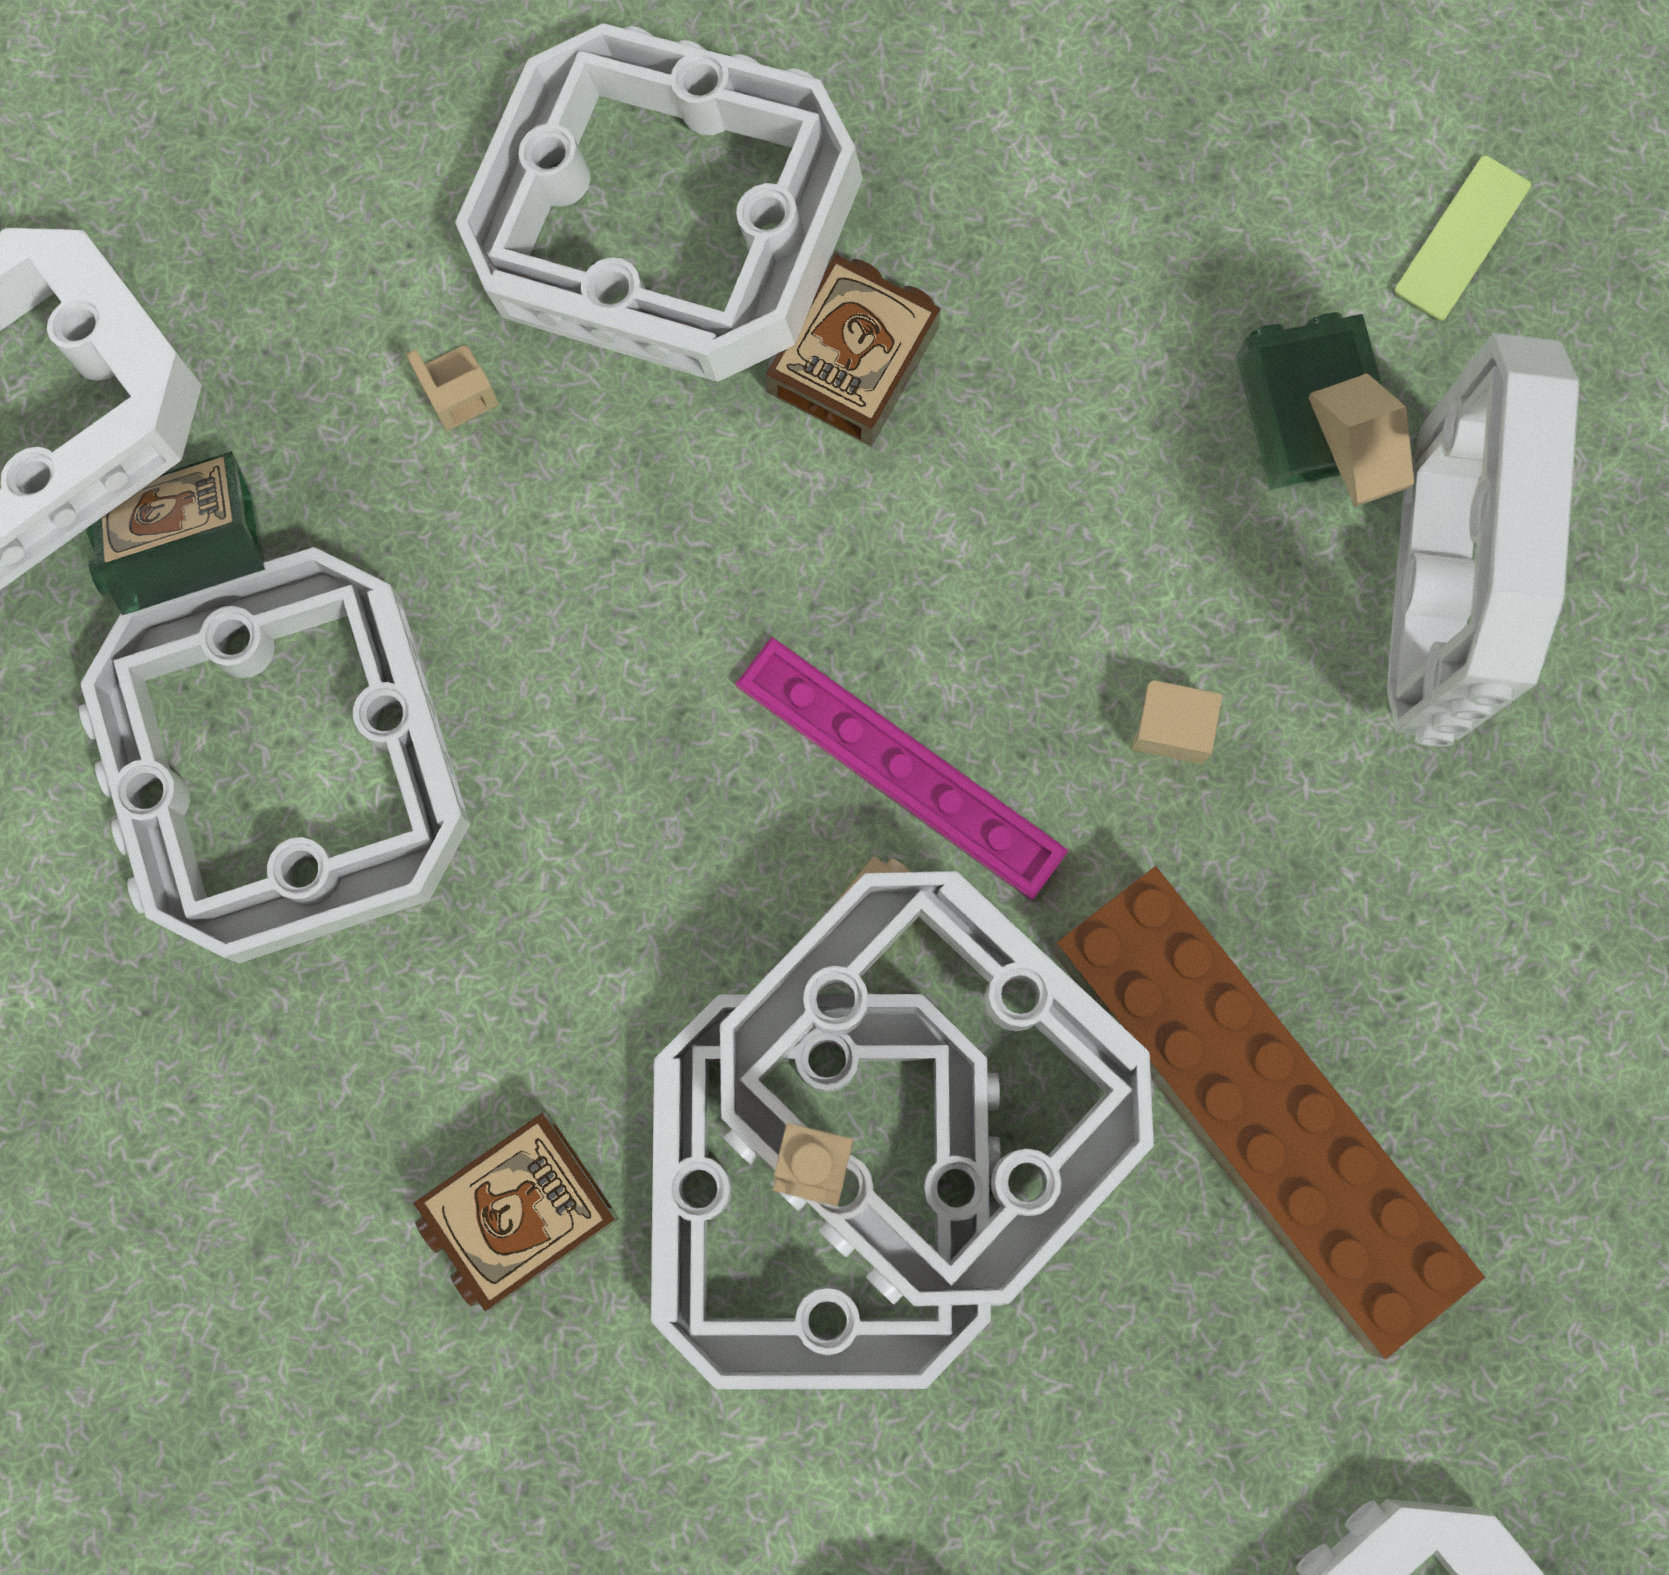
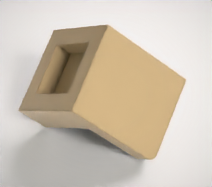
(454, 386)
(1178, 722)

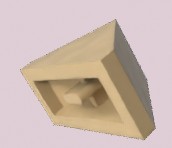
(1366, 437)

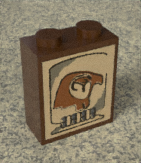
(855, 349)
(513, 1213)

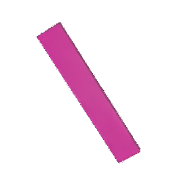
(901, 768)

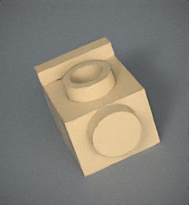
(812, 1164)

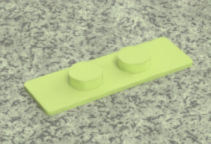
(1462, 238)

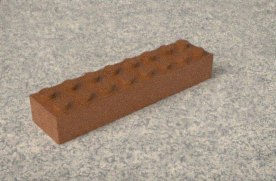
(1269, 1116)

